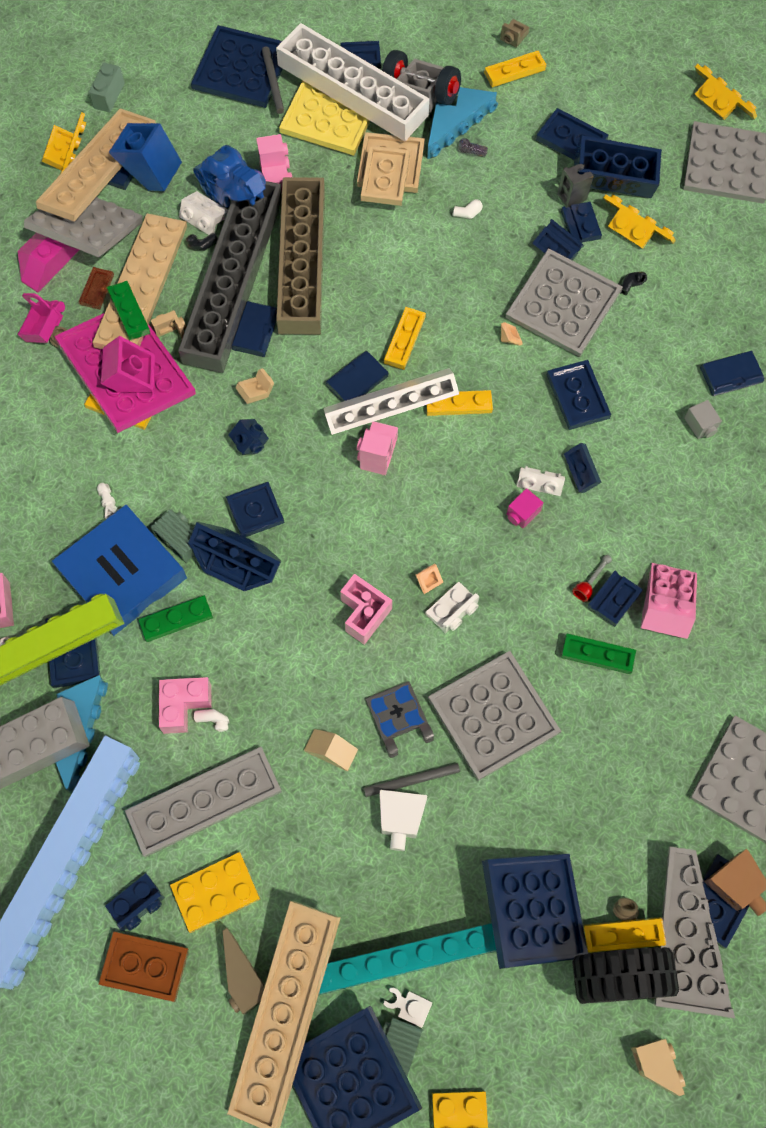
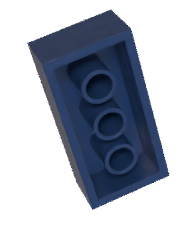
(619, 166)

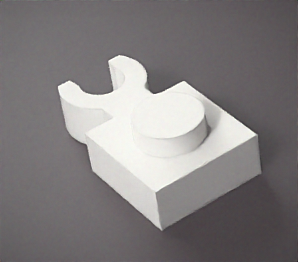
(413, 1007)

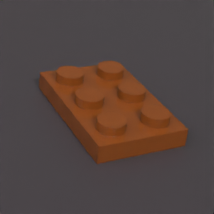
(144, 966)

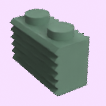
(106, 87)
(175, 534)
(403, 1041)

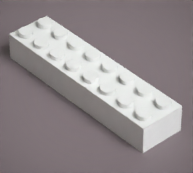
(353, 82)

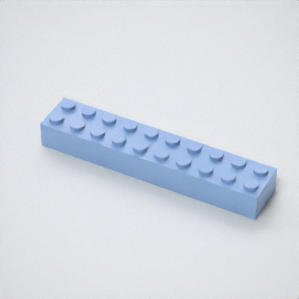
(61, 857)

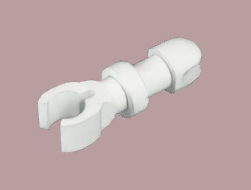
(108, 502)

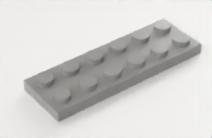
(202, 801)

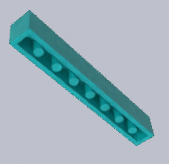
(408, 958)

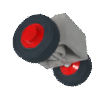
(430, 80)

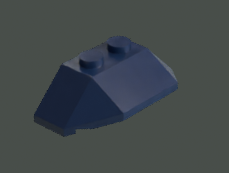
(233, 557)

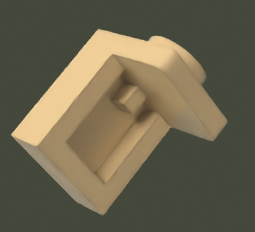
(167, 323)
(255, 388)

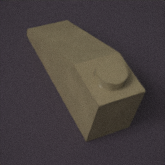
(242, 978)

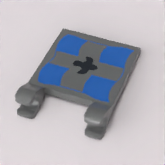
(398, 713)

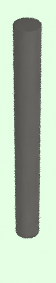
(273, 80)
(412, 779)

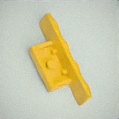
(719, 97)
(61, 145)
(633, 226)

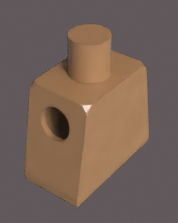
(740, 883)

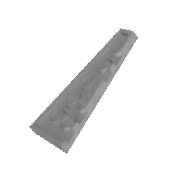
(692, 939)

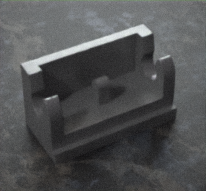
(574, 186)

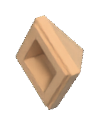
(510, 334)
(429, 578)

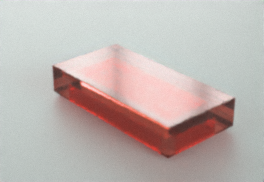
(96, 288)

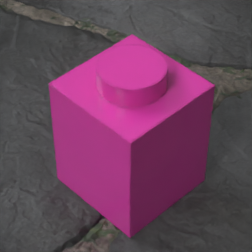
(524, 508)

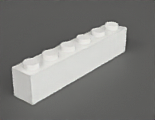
(391, 401)

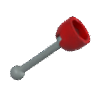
(583, 589)

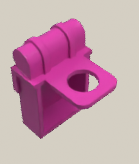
(41, 319)

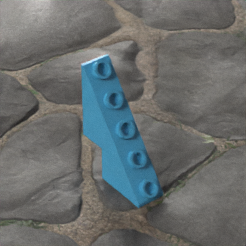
(456, 120)
(87, 700)

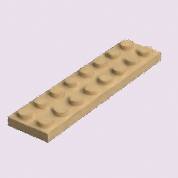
(88, 171)
(145, 272)
(284, 1016)

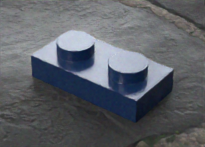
(582, 468)

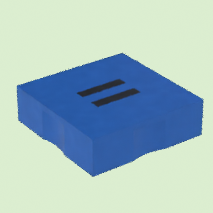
(122, 562)

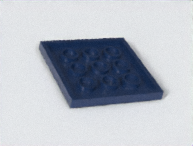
(236, 67)
(534, 910)
(354, 1077)

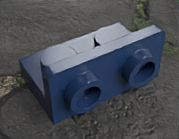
(135, 902)

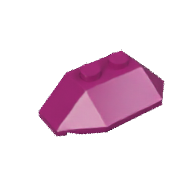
(42, 259)

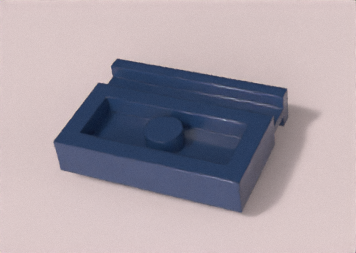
(365, 50)
(581, 222)
(558, 240)
(615, 598)

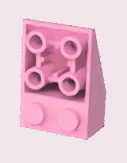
(670, 601)

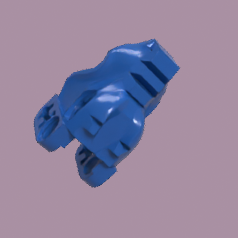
(229, 177)

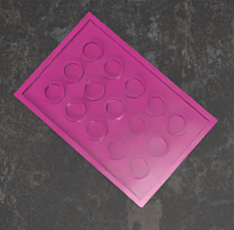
(131, 407)

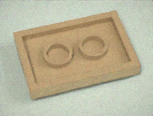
(385, 175)

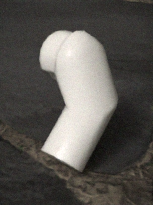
(469, 211)
(214, 716)

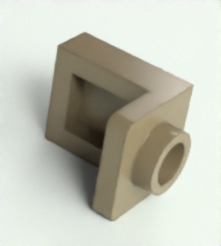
(514, 32)

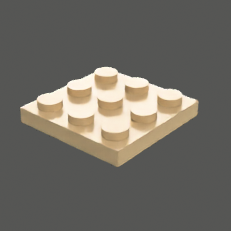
(416, 148)

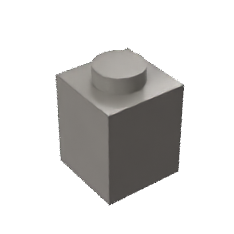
(703, 420)

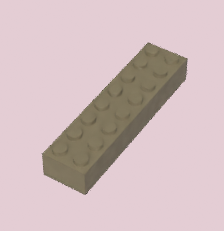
(301, 256)

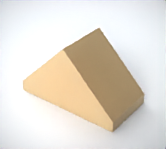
(331, 749)

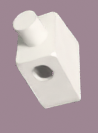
(401, 816)

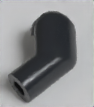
(201, 244)
(632, 280)

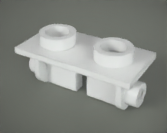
(546, 483)

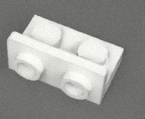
(202, 212)
(452, 607)

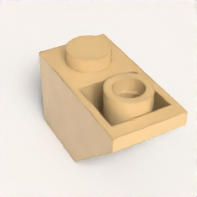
(657, 1065)

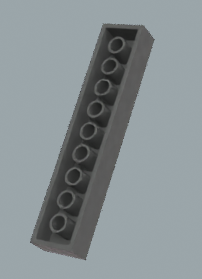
(229, 280)

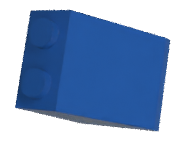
(147, 155)

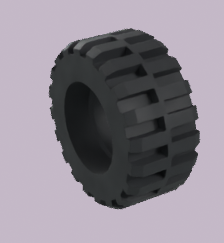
(625, 975)

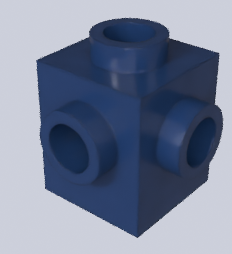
(248, 436)

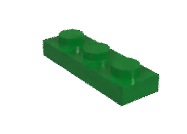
(128, 310)
(175, 618)
(598, 653)

